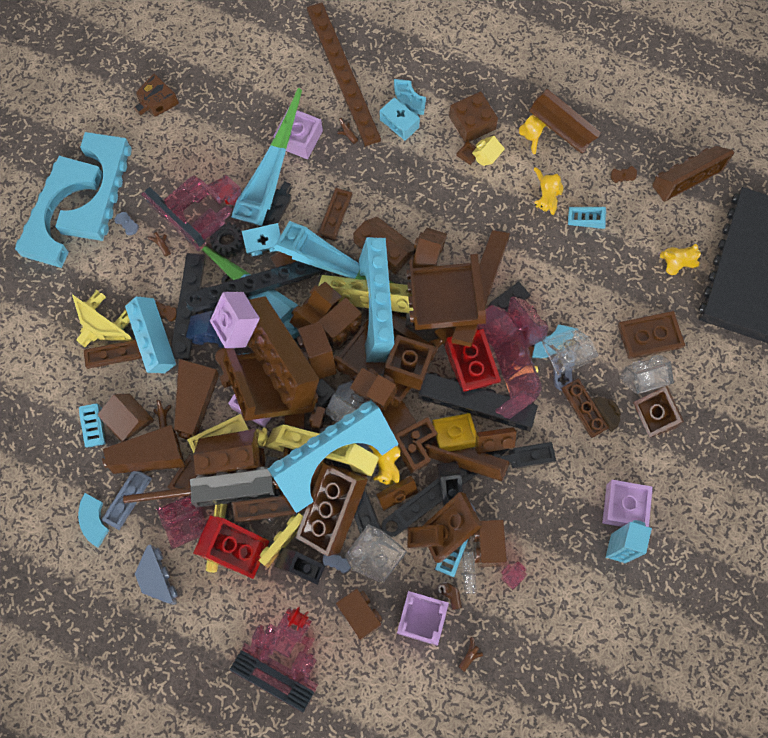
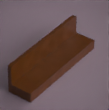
(564, 120)
(470, 460)

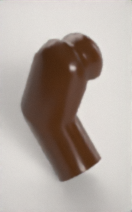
(452, 593)

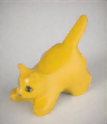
(532, 130)
(550, 187)
(680, 258)
(388, 471)

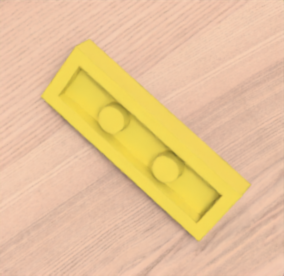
(229, 426)
(281, 540)

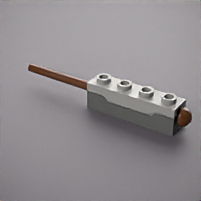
(218, 489)

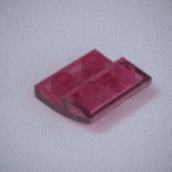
(182, 521)

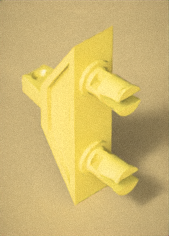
(97, 326)

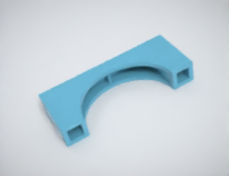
(65, 179)
(93, 218)
(374, 266)
(296, 470)

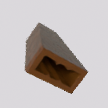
(193, 396)
(145, 453)

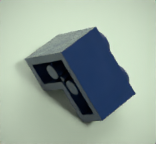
(201, 330)

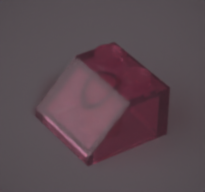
(529, 322)

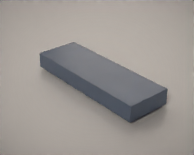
(118, 510)

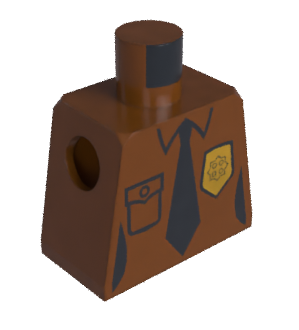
(155, 97)

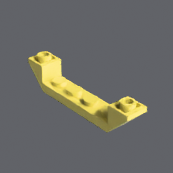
(351, 454)

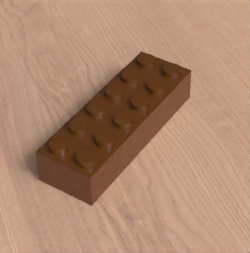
(282, 357)

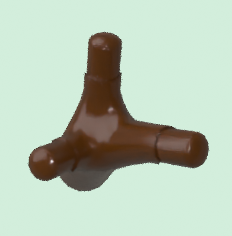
(347, 131)
(161, 243)
(162, 414)
(470, 656)

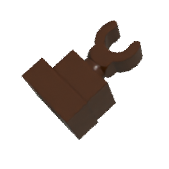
(441, 334)

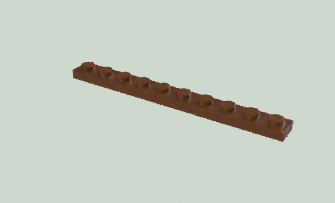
(343, 75)

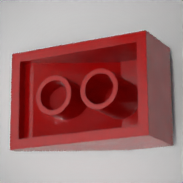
(473, 364)
(231, 546)

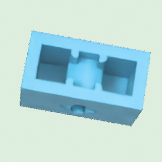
(399, 118)
(254, 235)

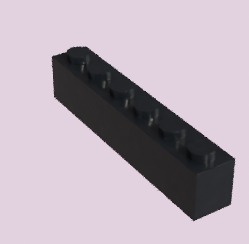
(476, 401)

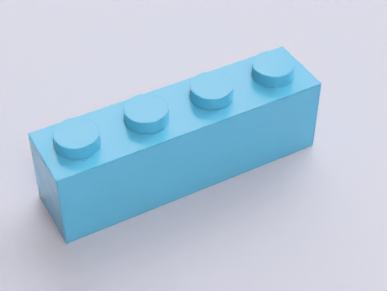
(150, 335)
(629, 542)

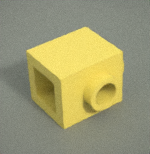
(488, 150)

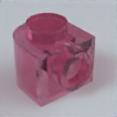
(513, 575)

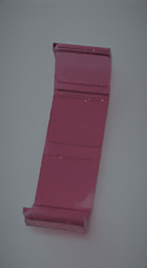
(513, 359)

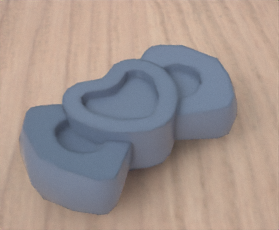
(126, 222)
(337, 562)

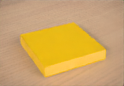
(455, 432)

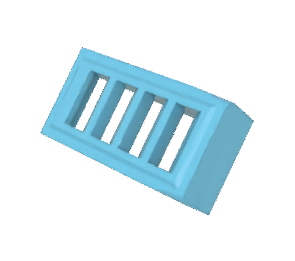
(588, 223)
(84, 418)
(449, 571)

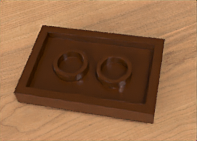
(651, 335)
(458, 524)

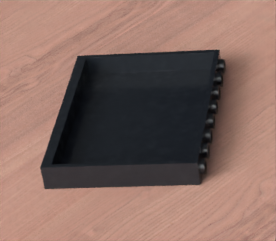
(740, 277)

